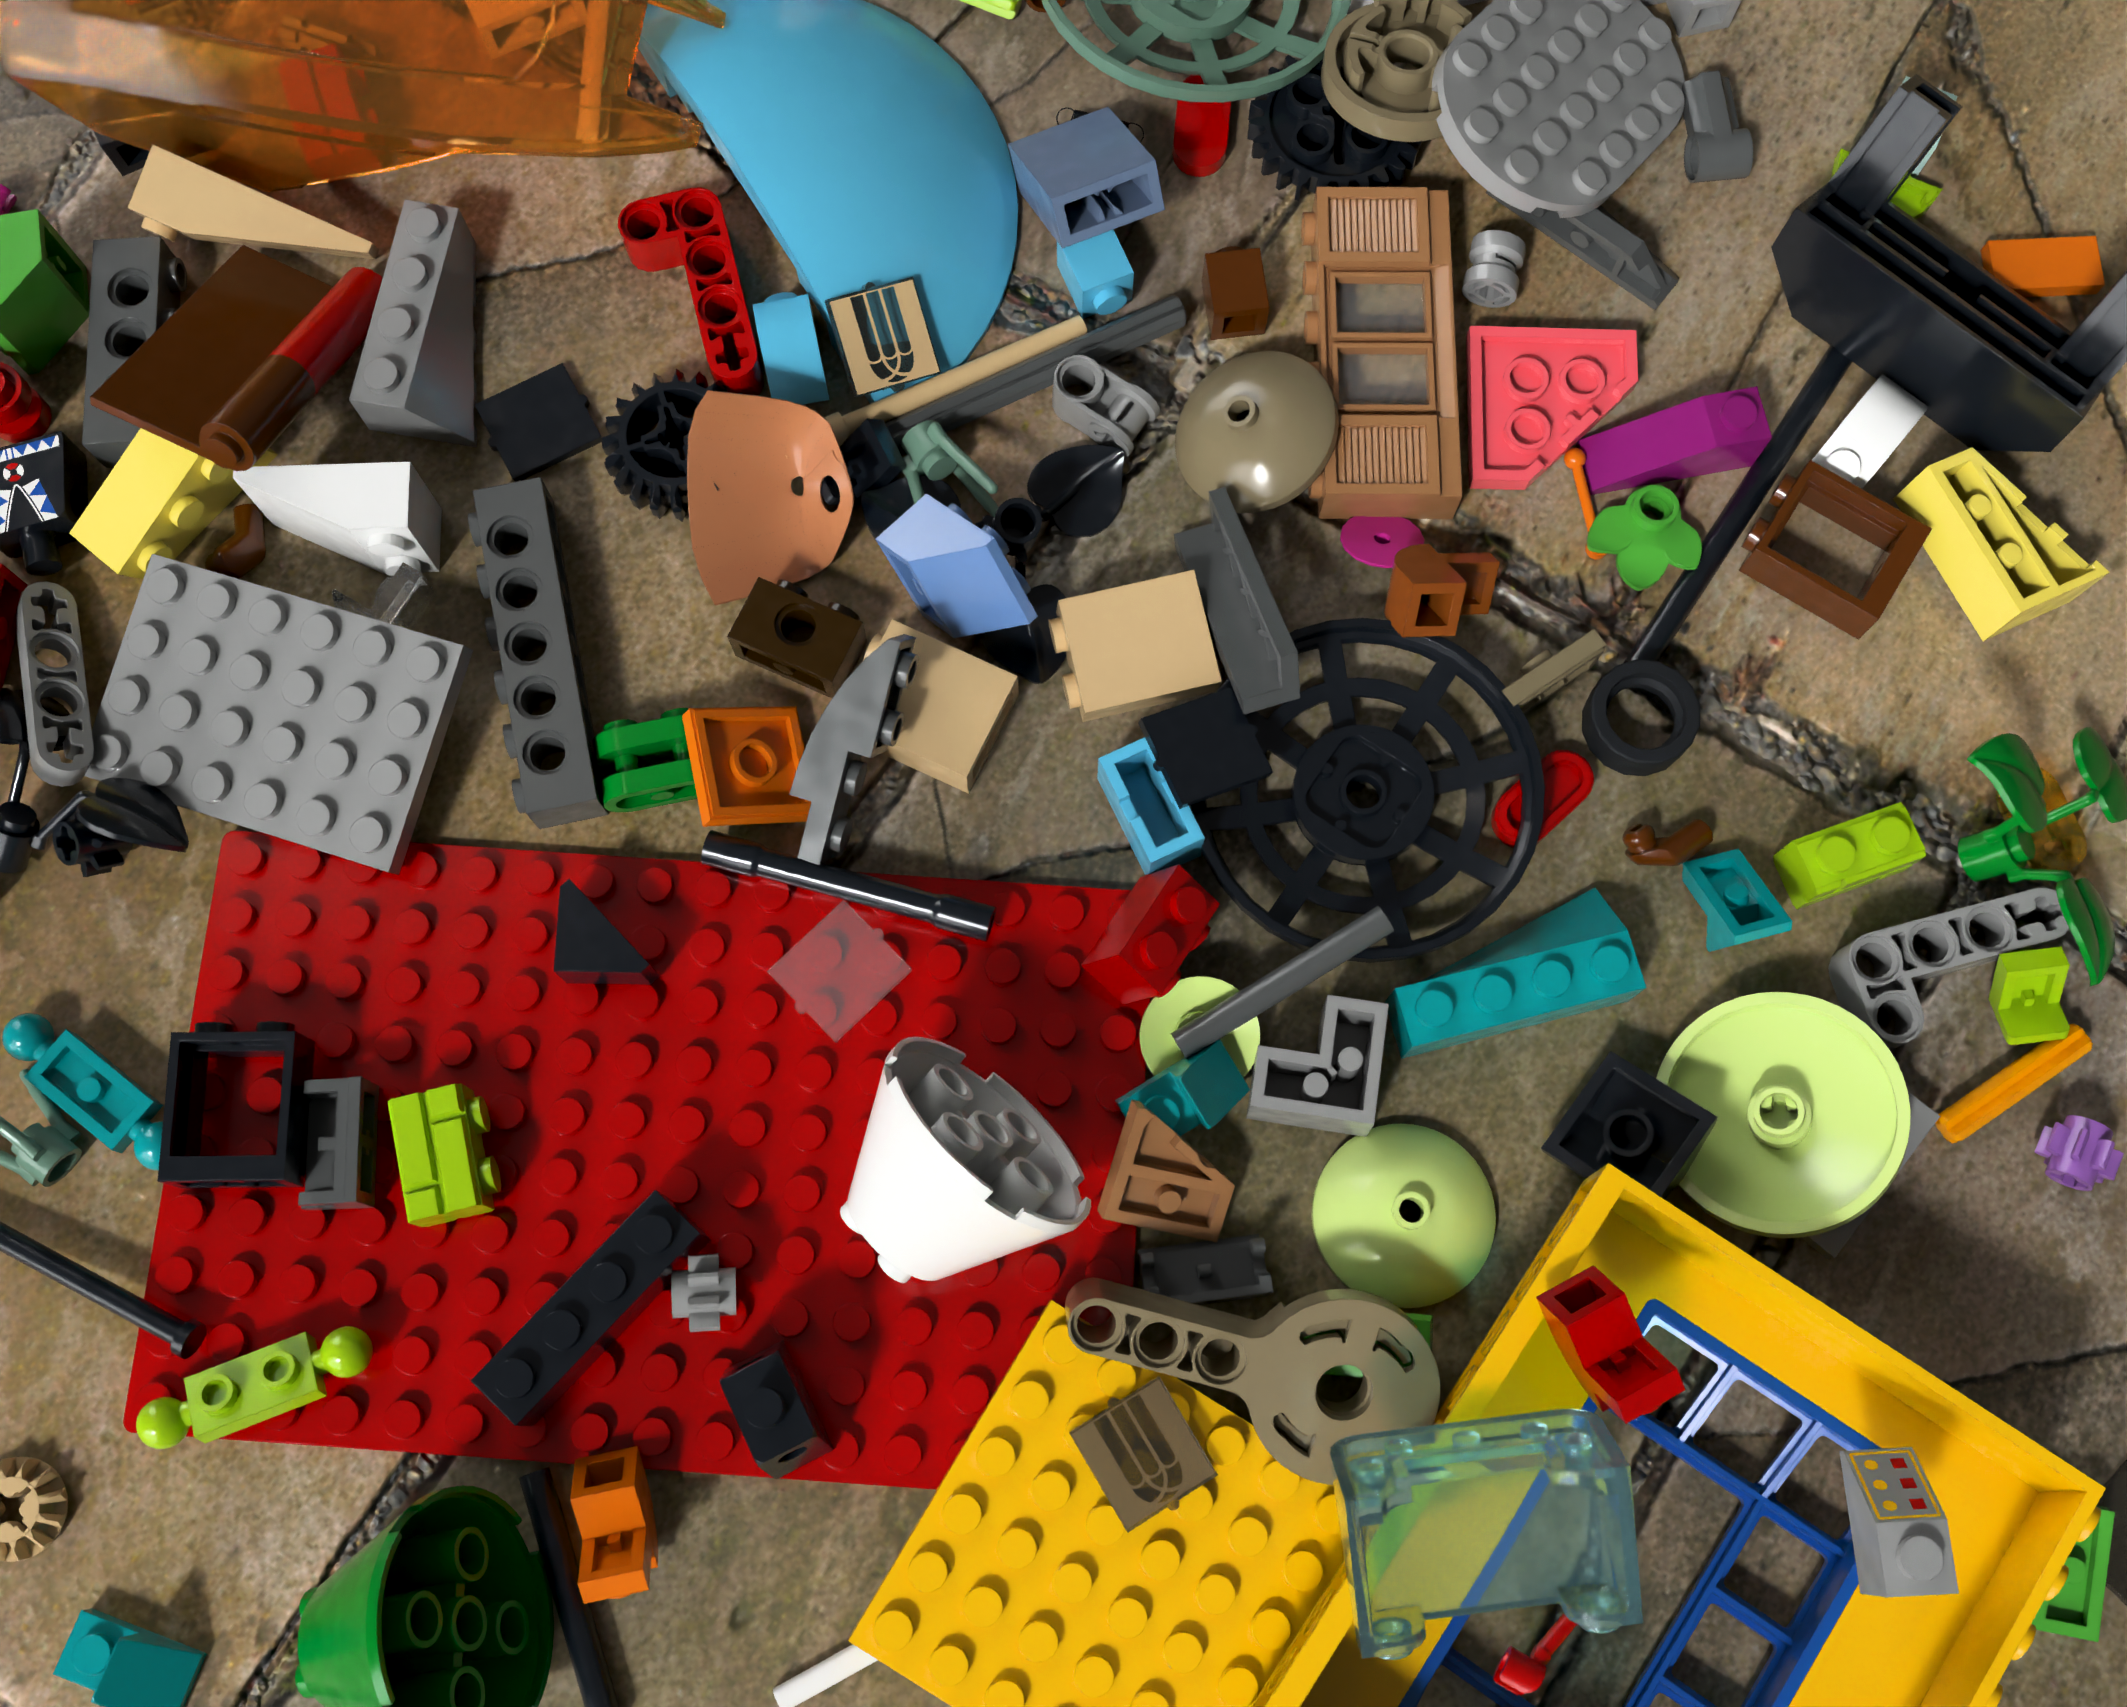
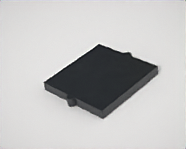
(538, 423)
(1205, 747)

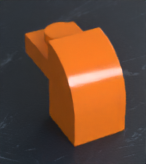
(615, 1525)

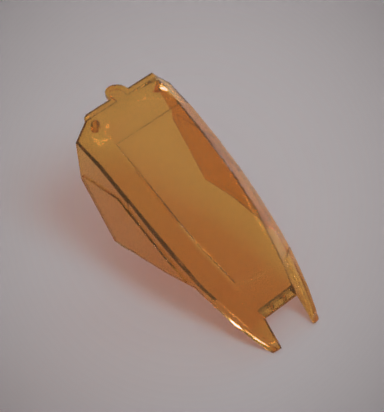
(346, 85)

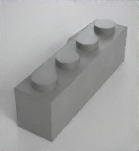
(422, 335)

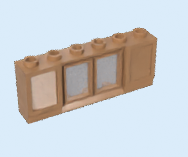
(1385, 350)

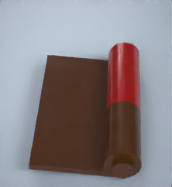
(242, 357)

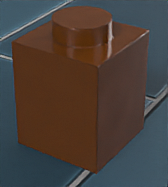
(1235, 293)

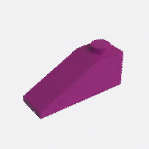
(1679, 442)

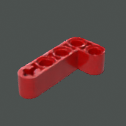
(699, 250)

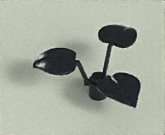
(1075, 488)
(117, 809)

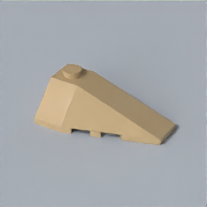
(210, 207)

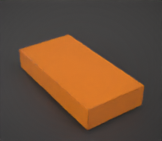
(2046, 265)

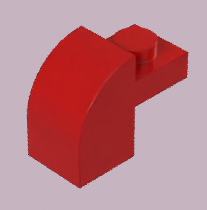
(1606, 1347)

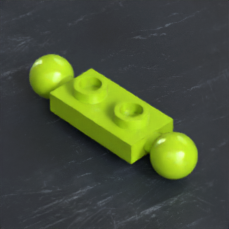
(254, 1387)

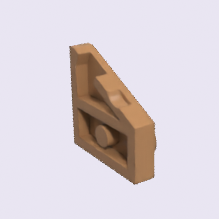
(1163, 1181)

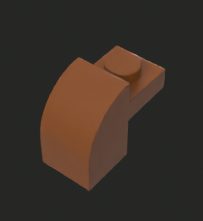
(1436, 588)

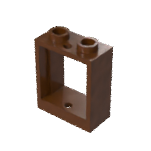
(1856, 511)

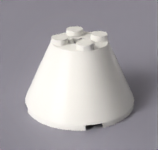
(956, 1168)

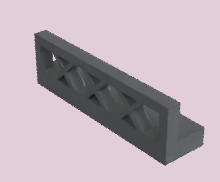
(1240, 609)

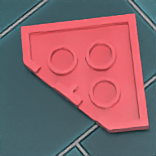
(1539, 395)

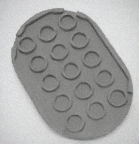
(1558, 99)

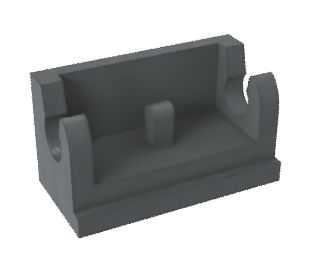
(341, 1144)
(1207, 1270)

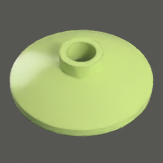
(1183, 1004)

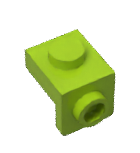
(2028, 995)

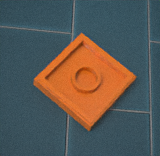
(745, 764)

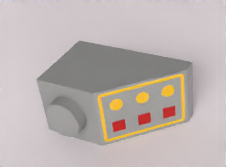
(1896, 1525)

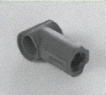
(1715, 143)

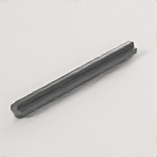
(1039, 370)

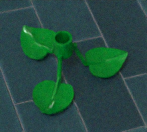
(2009, 845)

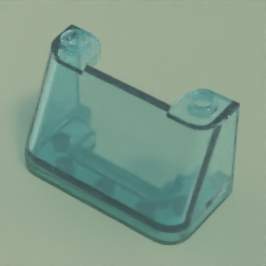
(1485, 1524)

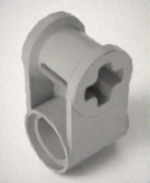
(1110, 411)

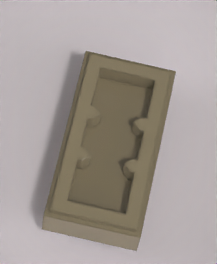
(1550, 673)

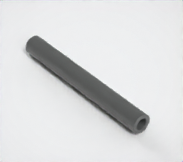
(1282, 982)

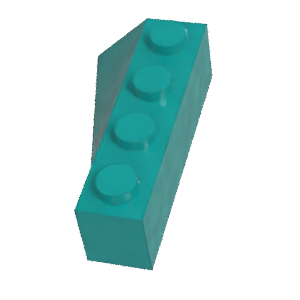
(1537, 974)

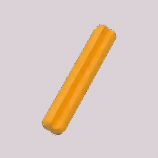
(2012, 1084)

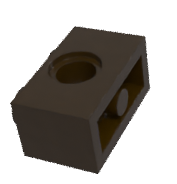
(817, 663)

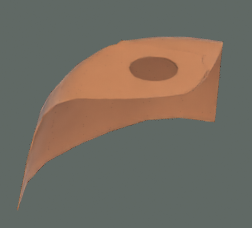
(755, 518)

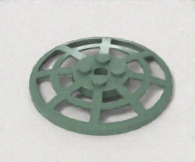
(1198, 24)

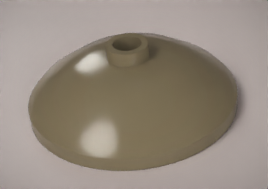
(1272, 450)

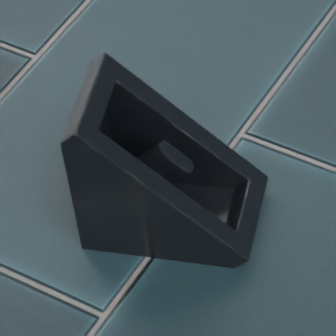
(592, 948)

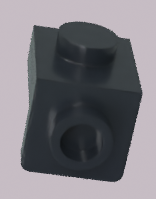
(870, 461)

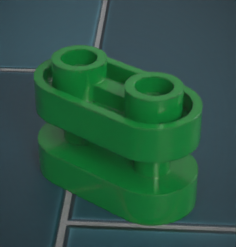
(628, 745)

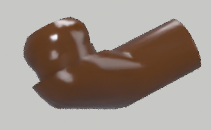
(245, 548)

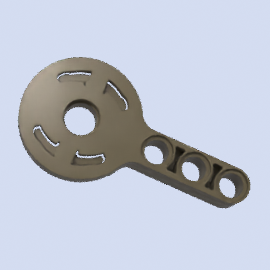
(1376, 93)
(1273, 1365)

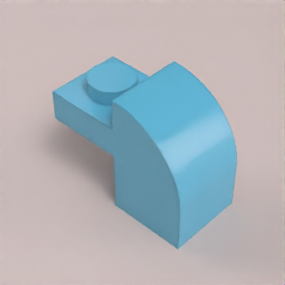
(790, 348)

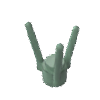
(937, 456)
(41, 1151)

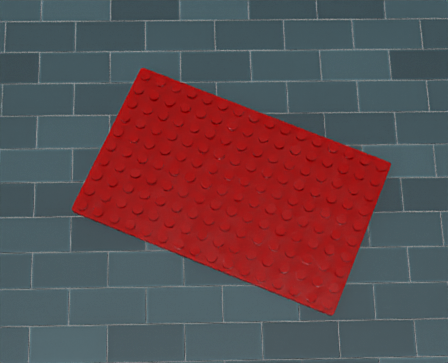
(593, 1106)

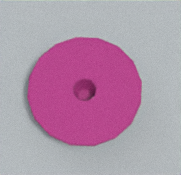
(1378, 538)

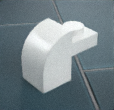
(1871, 432)

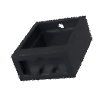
(185, 1098)

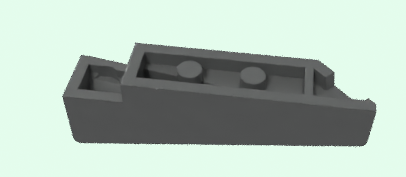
(1607, 248)

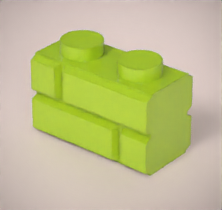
(1849, 855)
(443, 1154)

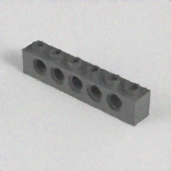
(528, 514)

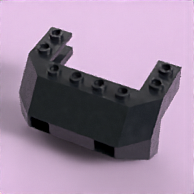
(1929, 314)

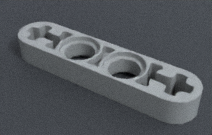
(61, 682)

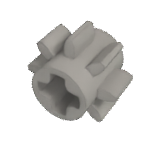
(703, 1292)

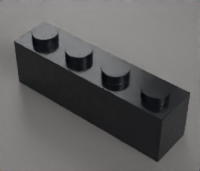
(590, 1311)

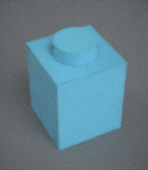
(1097, 274)

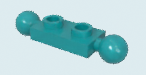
(87, 1086)

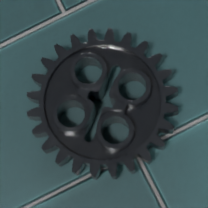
(1286, 126)

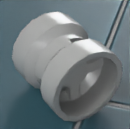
(1493, 275)

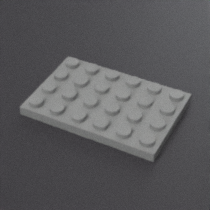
(278, 712)

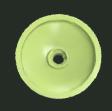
(1369, 1241)

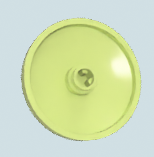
(1802, 1109)

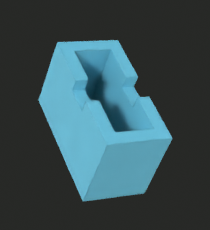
(1147, 810)

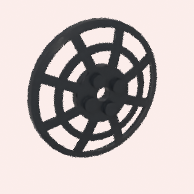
(1403, 789)

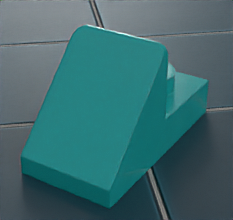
(1734, 900)
(1192, 1090)
(128, 1663)

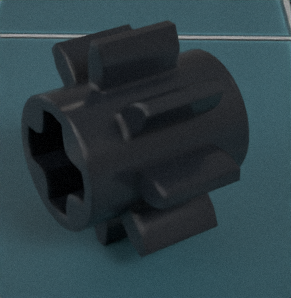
(82, 846)

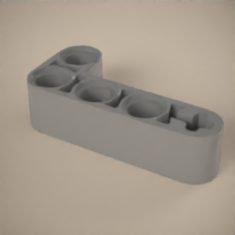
(1949, 949)

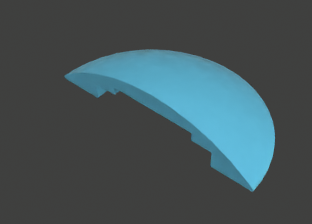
(855, 152)

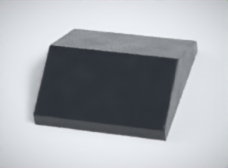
(1633, 1125)

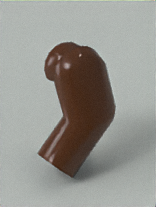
(1666, 851)

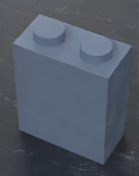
(1086, 176)

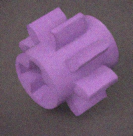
(2079, 1152)

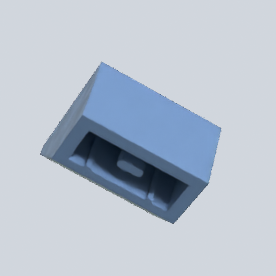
(956, 570)

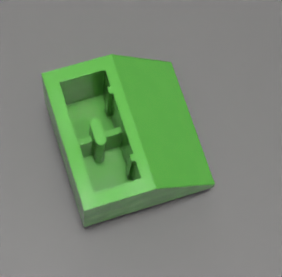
(40, 290)

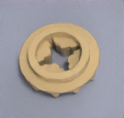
(42, 1510)

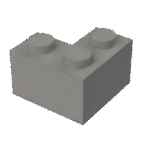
(1330, 1088)

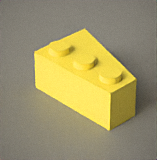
(154, 503)
(1991, 546)

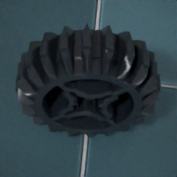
(636, 453)

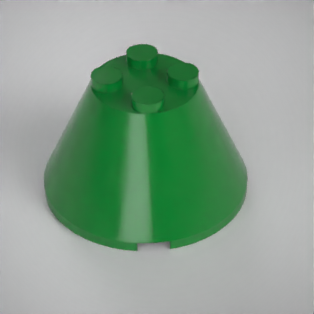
(432, 1613)

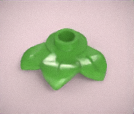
(1645, 544)

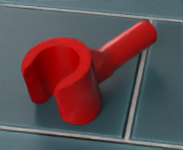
(1526, 1673)

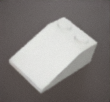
(355, 509)

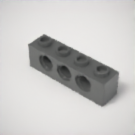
(120, 278)

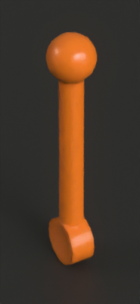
(1575, 460)

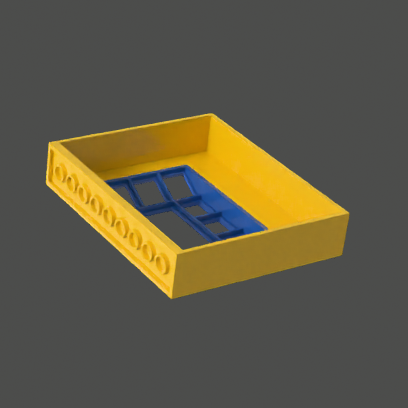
(2004, 1496)

